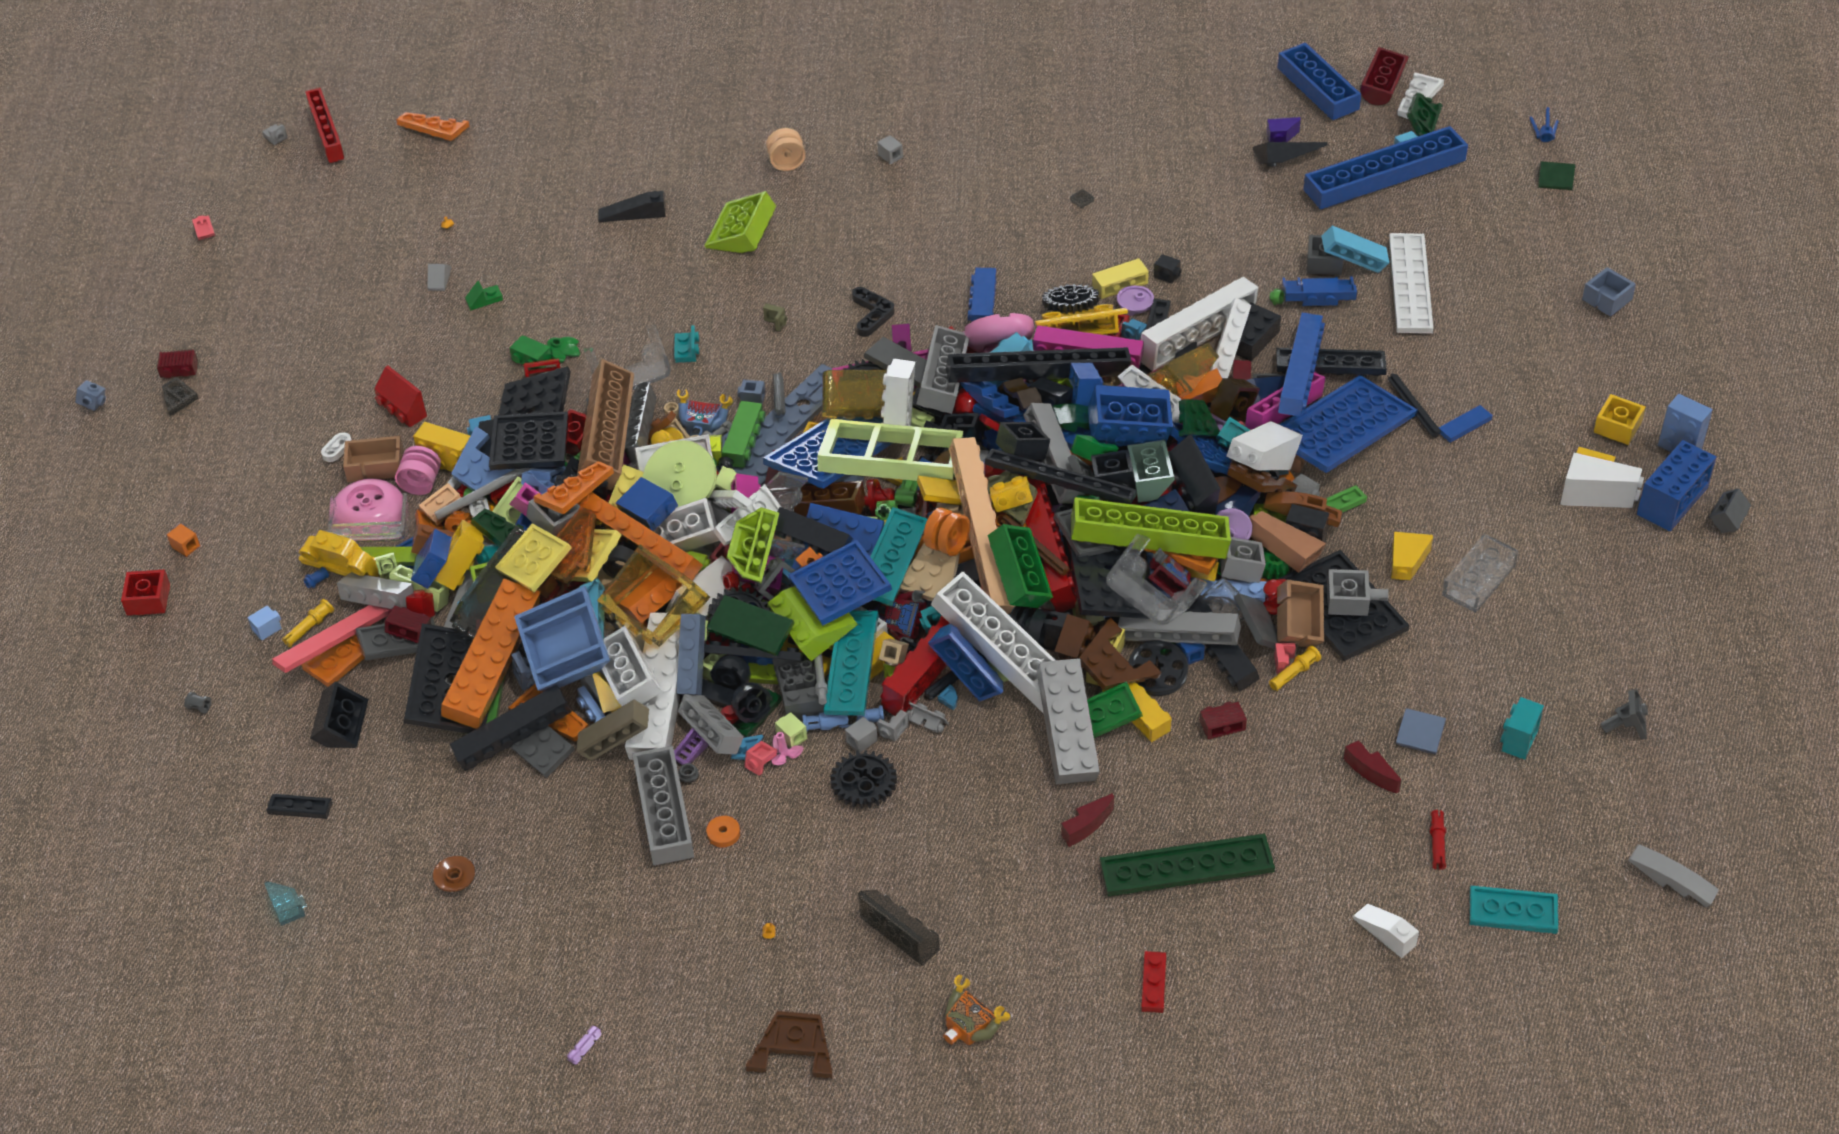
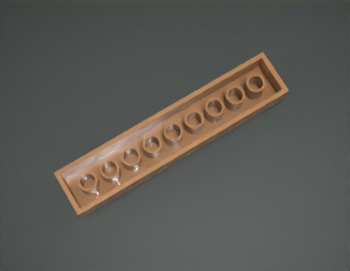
(607, 419)

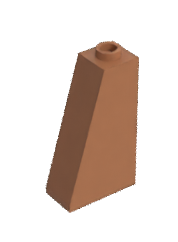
(1285, 541)

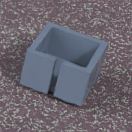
(1608, 291)

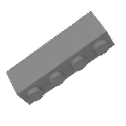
(374, 591)

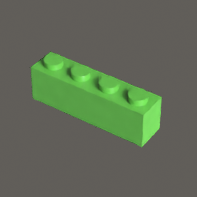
(743, 433)

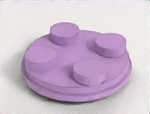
(1135, 299)
(1239, 523)

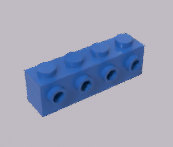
(983, 293)

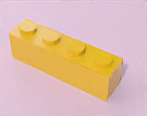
(1154, 720)

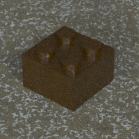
(1233, 399)

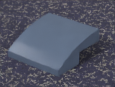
(1420, 731)

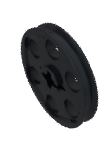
(1165, 663)

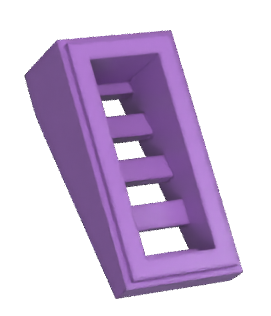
(685, 743)

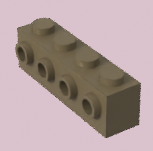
(613, 730)

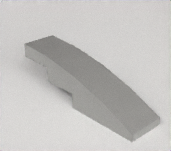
(1667, 871)

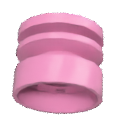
(418, 470)

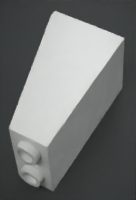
(1266, 447)
(1601, 483)
(710, 581)

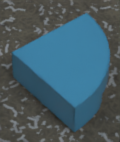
(949, 697)

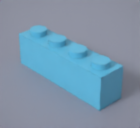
(1355, 249)

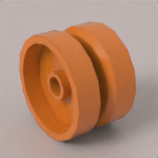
(946, 531)

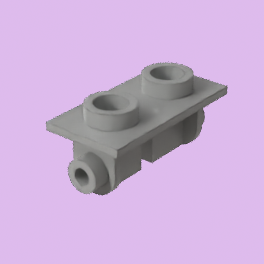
(934, 719)

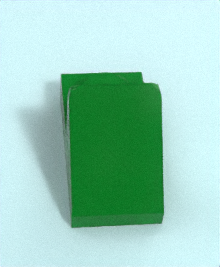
(482, 297)

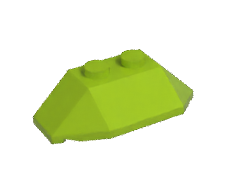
(752, 543)

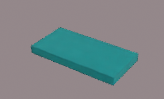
(1513, 909)

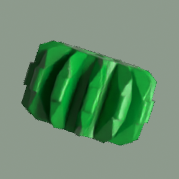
(1274, 567)

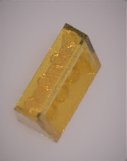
(1185, 372)
(632, 574)

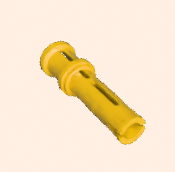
(314, 617)
(1300, 663)

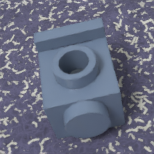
(752, 391)

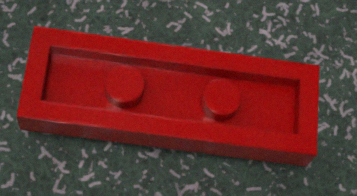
(1153, 982)

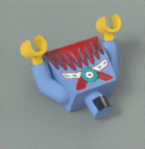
(702, 416)

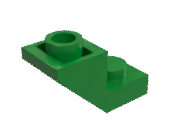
(1088, 445)

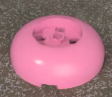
(988, 331)
(375, 500)

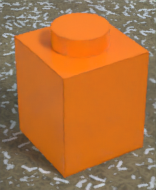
(183, 540)

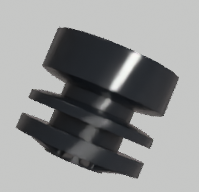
(1030, 622)

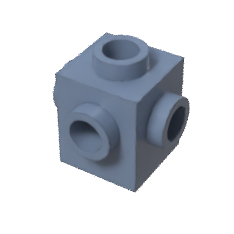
(90, 395)

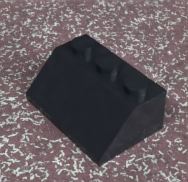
(339, 717)

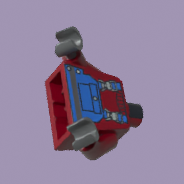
(1169, 573)
(904, 615)

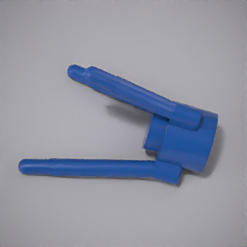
(1546, 132)

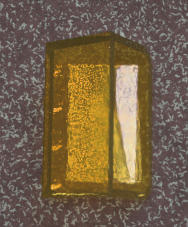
(852, 393)

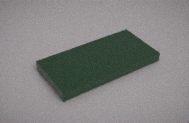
(750, 625)

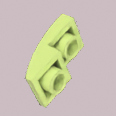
(386, 564)

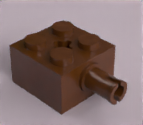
(1074, 638)

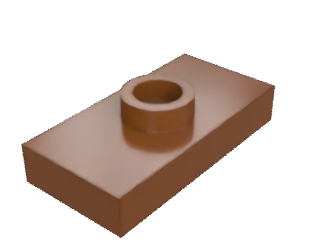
(660, 424)

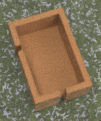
(372, 458)
(1300, 613)

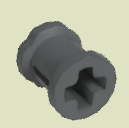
(197, 702)

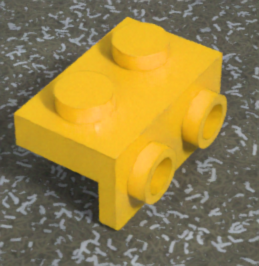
(1011, 493)

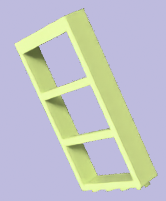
(883, 467)

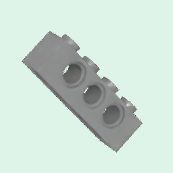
(710, 724)

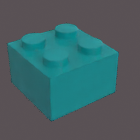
(1521, 727)

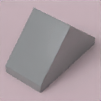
(438, 276)

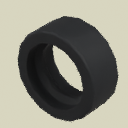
(620, 554)

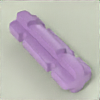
(584, 1045)

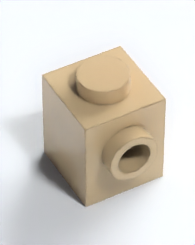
(893, 652)

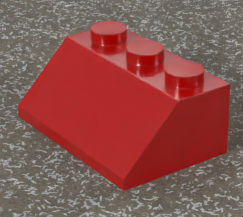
(400, 397)

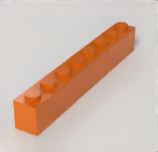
(640, 534)

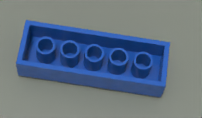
(1319, 81)

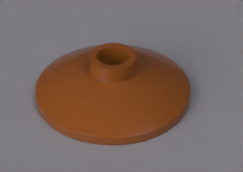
(453, 867)

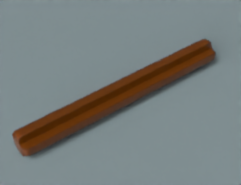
(1045, 554)

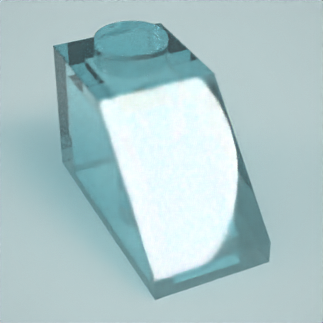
(285, 902)

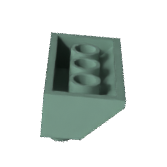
(1151, 469)

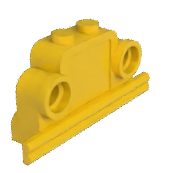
(1097, 321)
(337, 555)

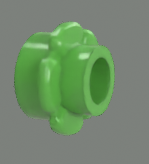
(1277, 296)

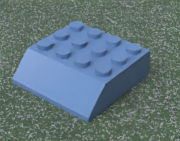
(562, 640)

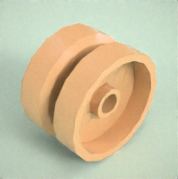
(785, 149)

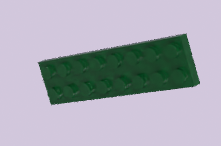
(1186, 864)

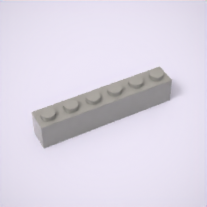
(1058, 450)
(1186, 628)

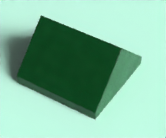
(1556, 175)

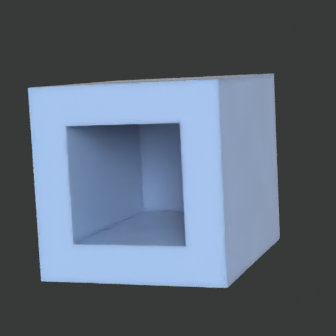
(265, 622)

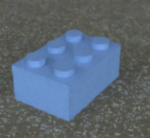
(1684, 421)

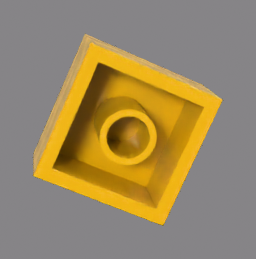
(1619, 419)

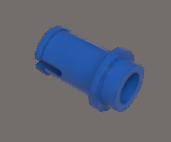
(316, 577)

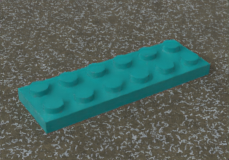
(897, 548)
(852, 667)

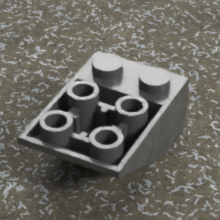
(797, 688)

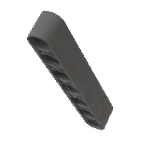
(639, 419)

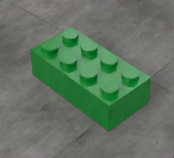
(1020, 566)

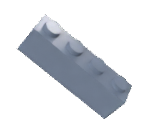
(691, 654)

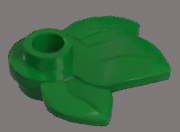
(563, 347)

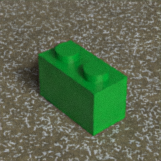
(529, 350)

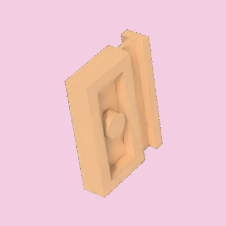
(438, 500)

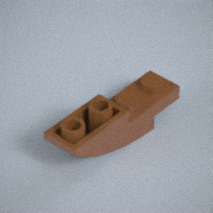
(1282, 501)

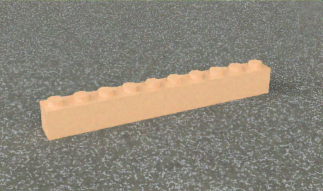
(977, 507)

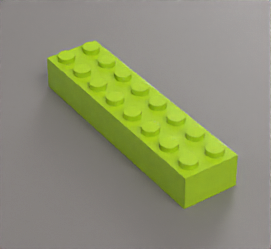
(1166, 528)

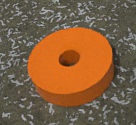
(719, 838)

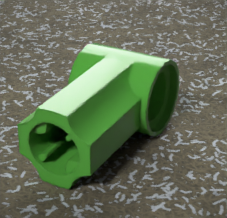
(907, 493)
(884, 507)

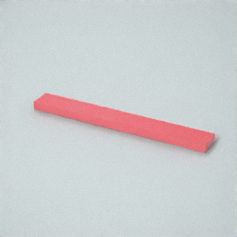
(329, 637)

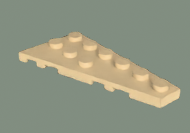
(931, 568)

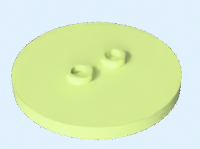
(682, 470)

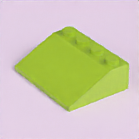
(742, 224)
(807, 630)

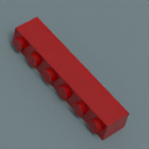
(324, 125)

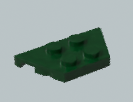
(1423, 114)
(1196, 419)

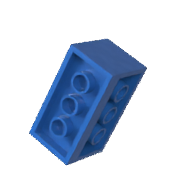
(1129, 415)
(1676, 485)

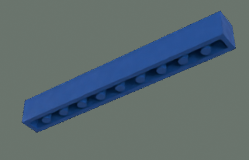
(1302, 365)

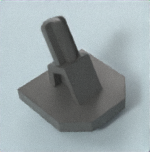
(1629, 714)

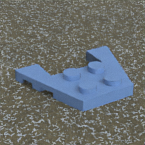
(473, 465)

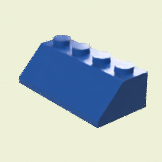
(966, 663)

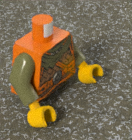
(969, 1017)

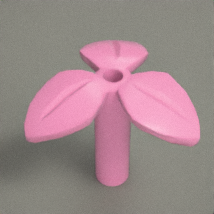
(780, 744)

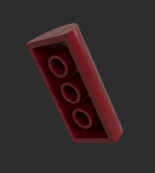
(1383, 76)

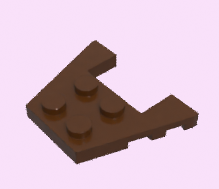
(1258, 479)
(1108, 666)
(794, 1035)

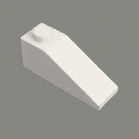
(1388, 928)

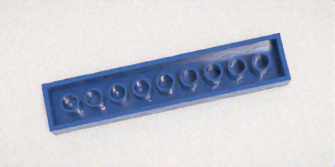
(1385, 167)

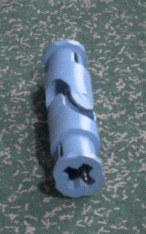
(827, 722)

